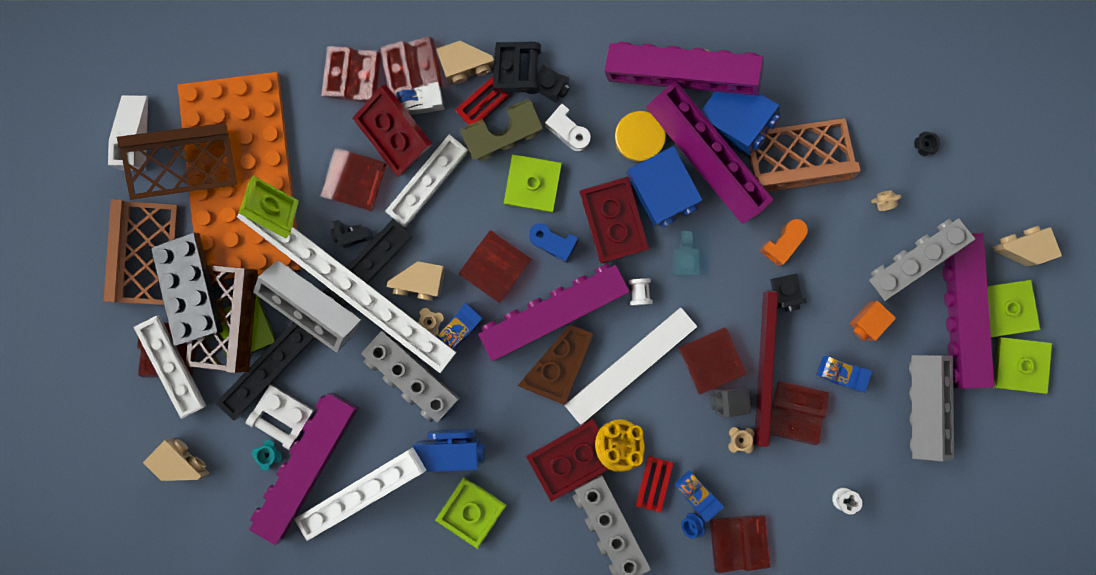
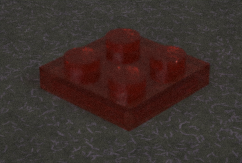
(712, 360)

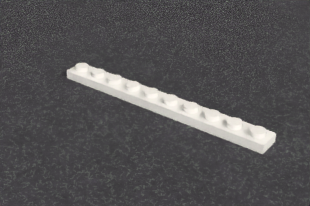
(359, 295)

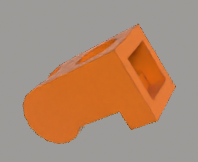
(791, 236)

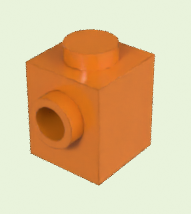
(871, 321)

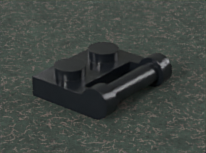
(508, 67)

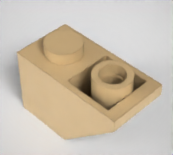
(462, 61)
(1030, 249)
(419, 278)
(174, 462)

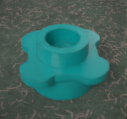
(259, 455)

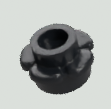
(933, 141)

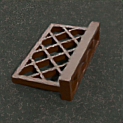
(173, 138)
(239, 341)

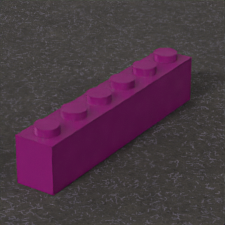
(690, 68)
(709, 153)
(553, 312)
(969, 316)
(303, 468)

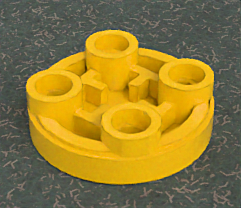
(639, 136)
(620, 445)

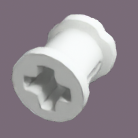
(640, 292)
(848, 508)

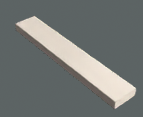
(630, 366)
(360, 494)

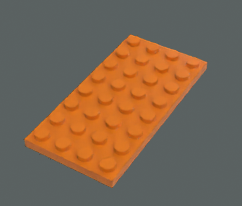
(259, 149)

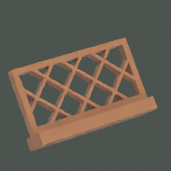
(810, 174)
(118, 248)

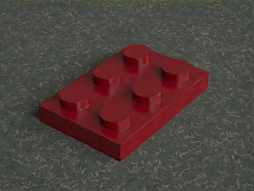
(392, 130)
(614, 220)
(567, 461)

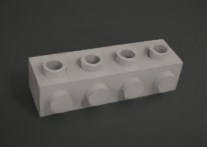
(922, 259)
(306, 305)
(410, 376)
(932, 407)
(611, 528)

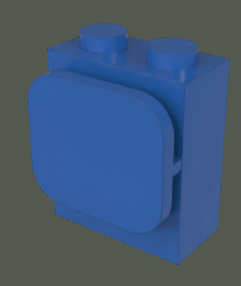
(742, 119)
(664, 187)
(451, 450)

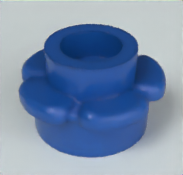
(693, 526)

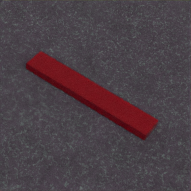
(766, 369)

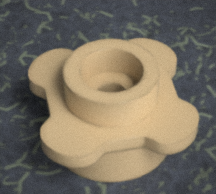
(886, 200)
(436, 319)
(746, 445)

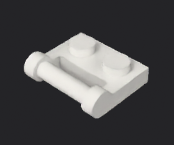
(285, 409)

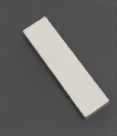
(427, 181)
(170, 366)

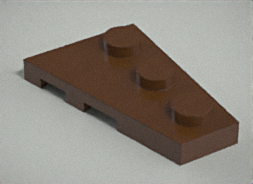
(559, 366)

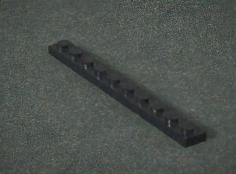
(295, 338)

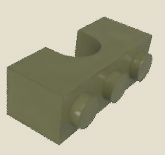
(522, 124)

